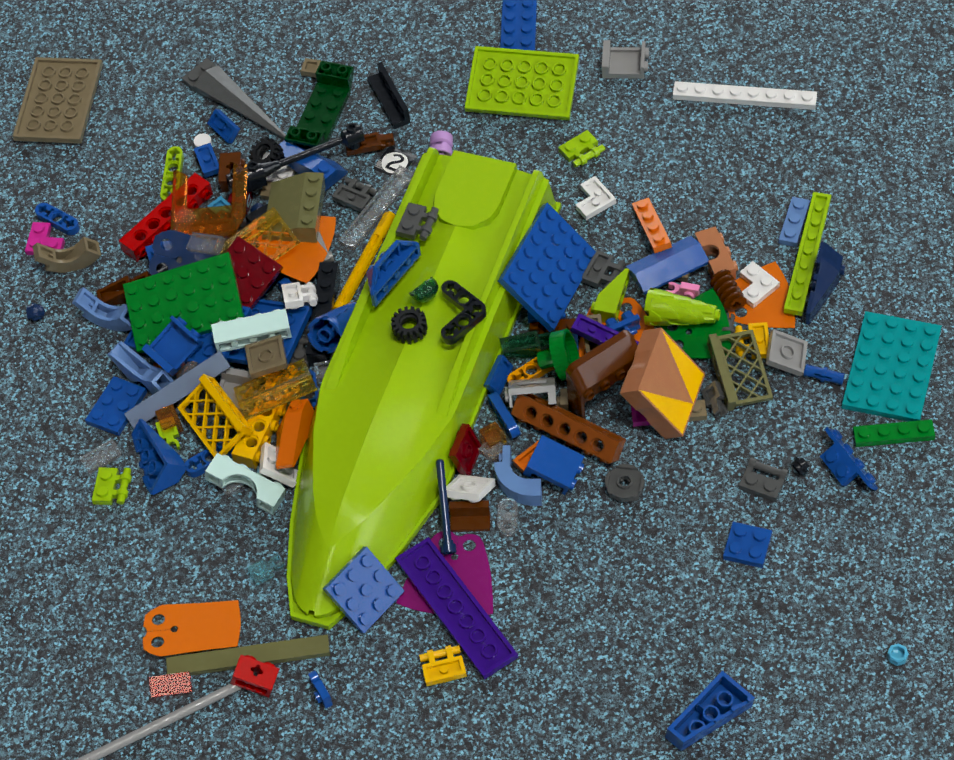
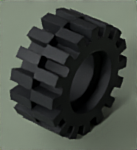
(264, 146)
(406, 316)

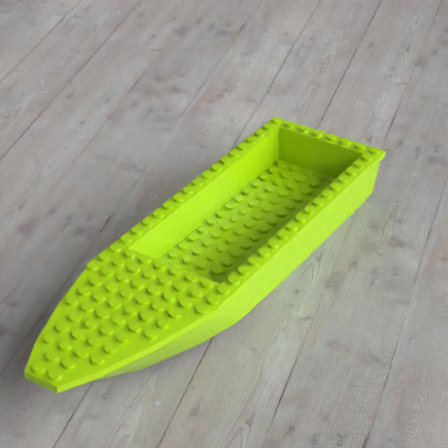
(399, 405)

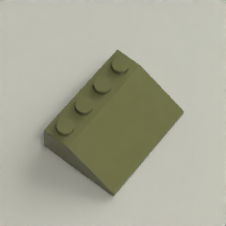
(299, 204)

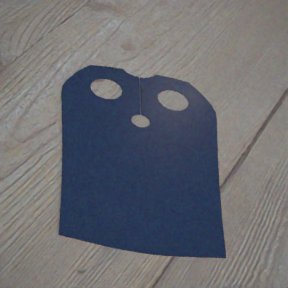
(179, 243)

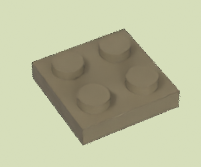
(266, 356)

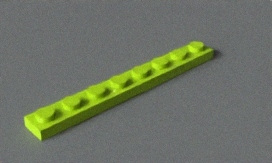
(807, 254)

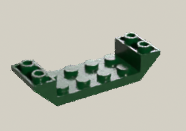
(324, 105)

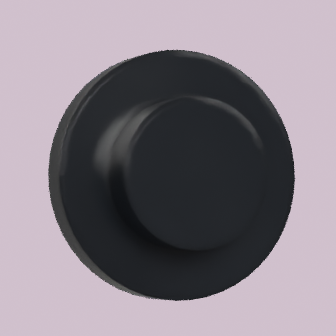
(800, 466)

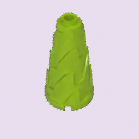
(674, 309)

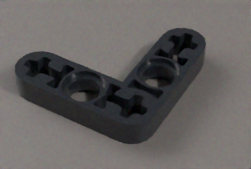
(466, 314)

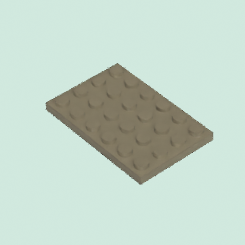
(58, 100)

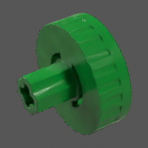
(561, 352)

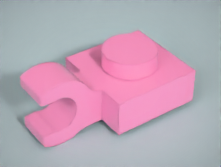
(685, 289)

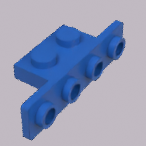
(843, 463)

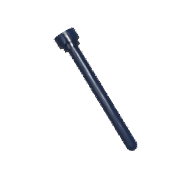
(448, 545)

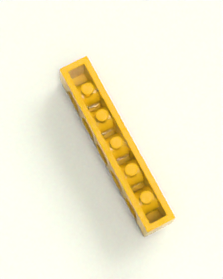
(248, 455)

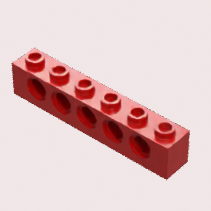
(159, 219)

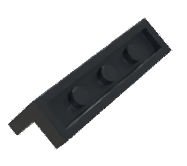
(389, 97)

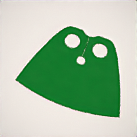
(696, 343)

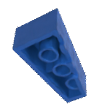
(710, 710)

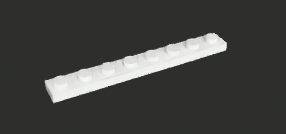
(745, 95)

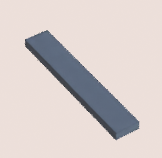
(177, 389)

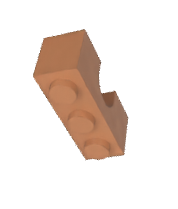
(713, 245)

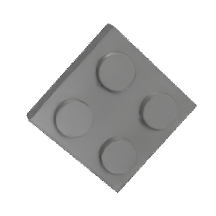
(786, 352)

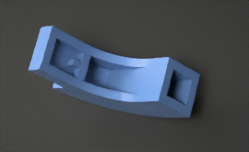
(102, 314)
(520, 489)

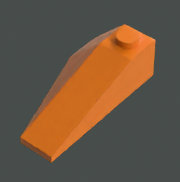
(293, 433)

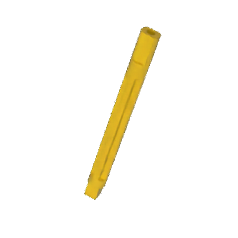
(365, 260)

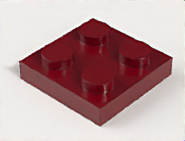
(465, 450)

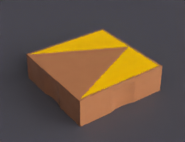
(663, 383)

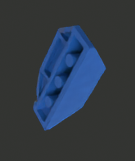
(391, 267)

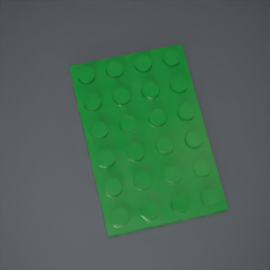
(196, 292)

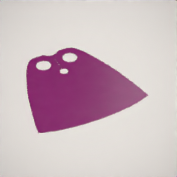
(471, 568)

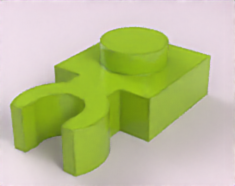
(169, 435)

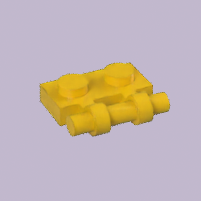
(761, 335)
(442, 670)

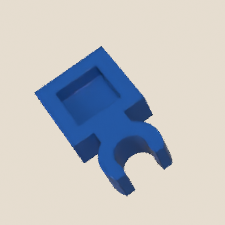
(321, 693)

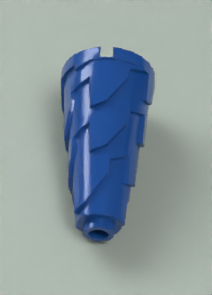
(328, 328)

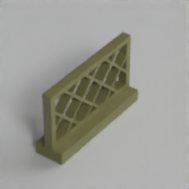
(723, 369)

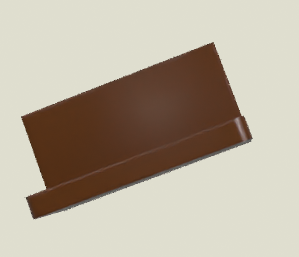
(469, 516)

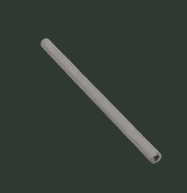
(161, 723)

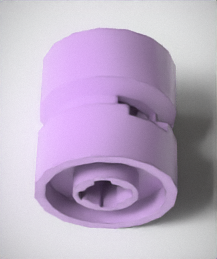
(442, 142)

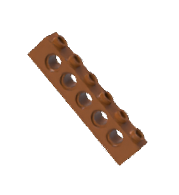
(612, 443)

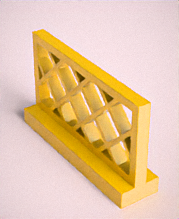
(227, 409)

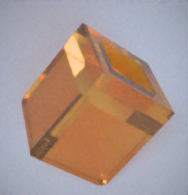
(168, 418)
(492, 435)

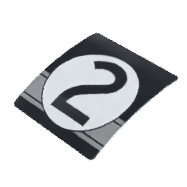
(392, 159)

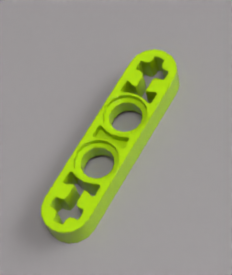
(168, 175)

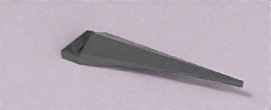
(216, 85)

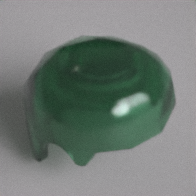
(426, 291)

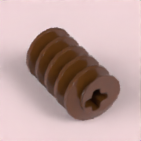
(728, 291)

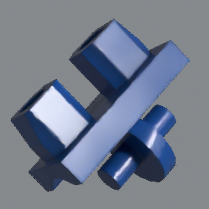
(629, 322)

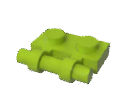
(578, 146)
(106, 484)

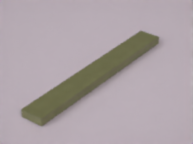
(267, 652)

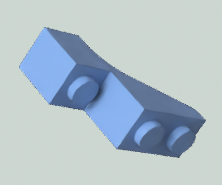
(138, 369)

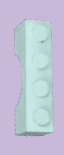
(225, 471)

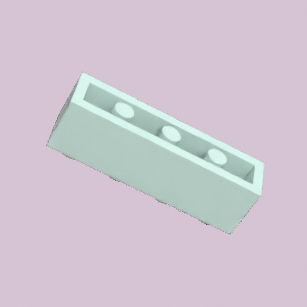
(250, 329)

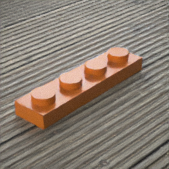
(651, 225)

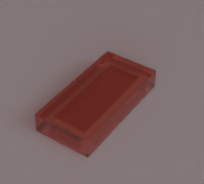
(170, 684)

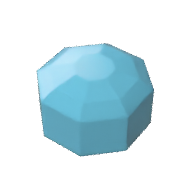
(897, 654)

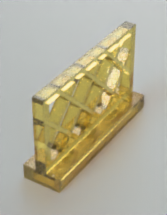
(264, 226)
(282, 392)

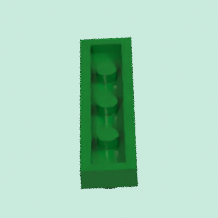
(893, 433)

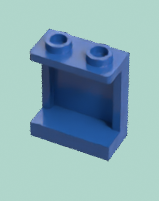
(173, 345)
(555, 463)

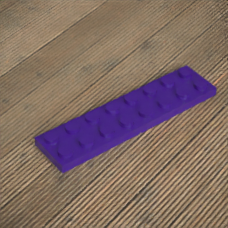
(456, 608)

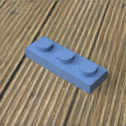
(794, 222)

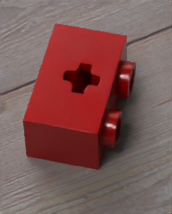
(259, 684)

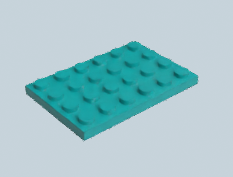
(891, 367)

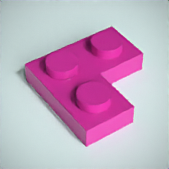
(40, 234)

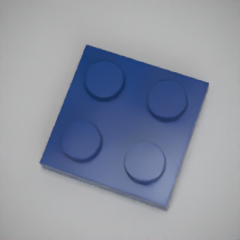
(747, 544)

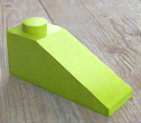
(611, 297)

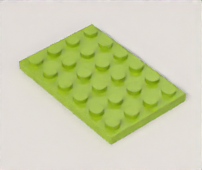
(522, 83)

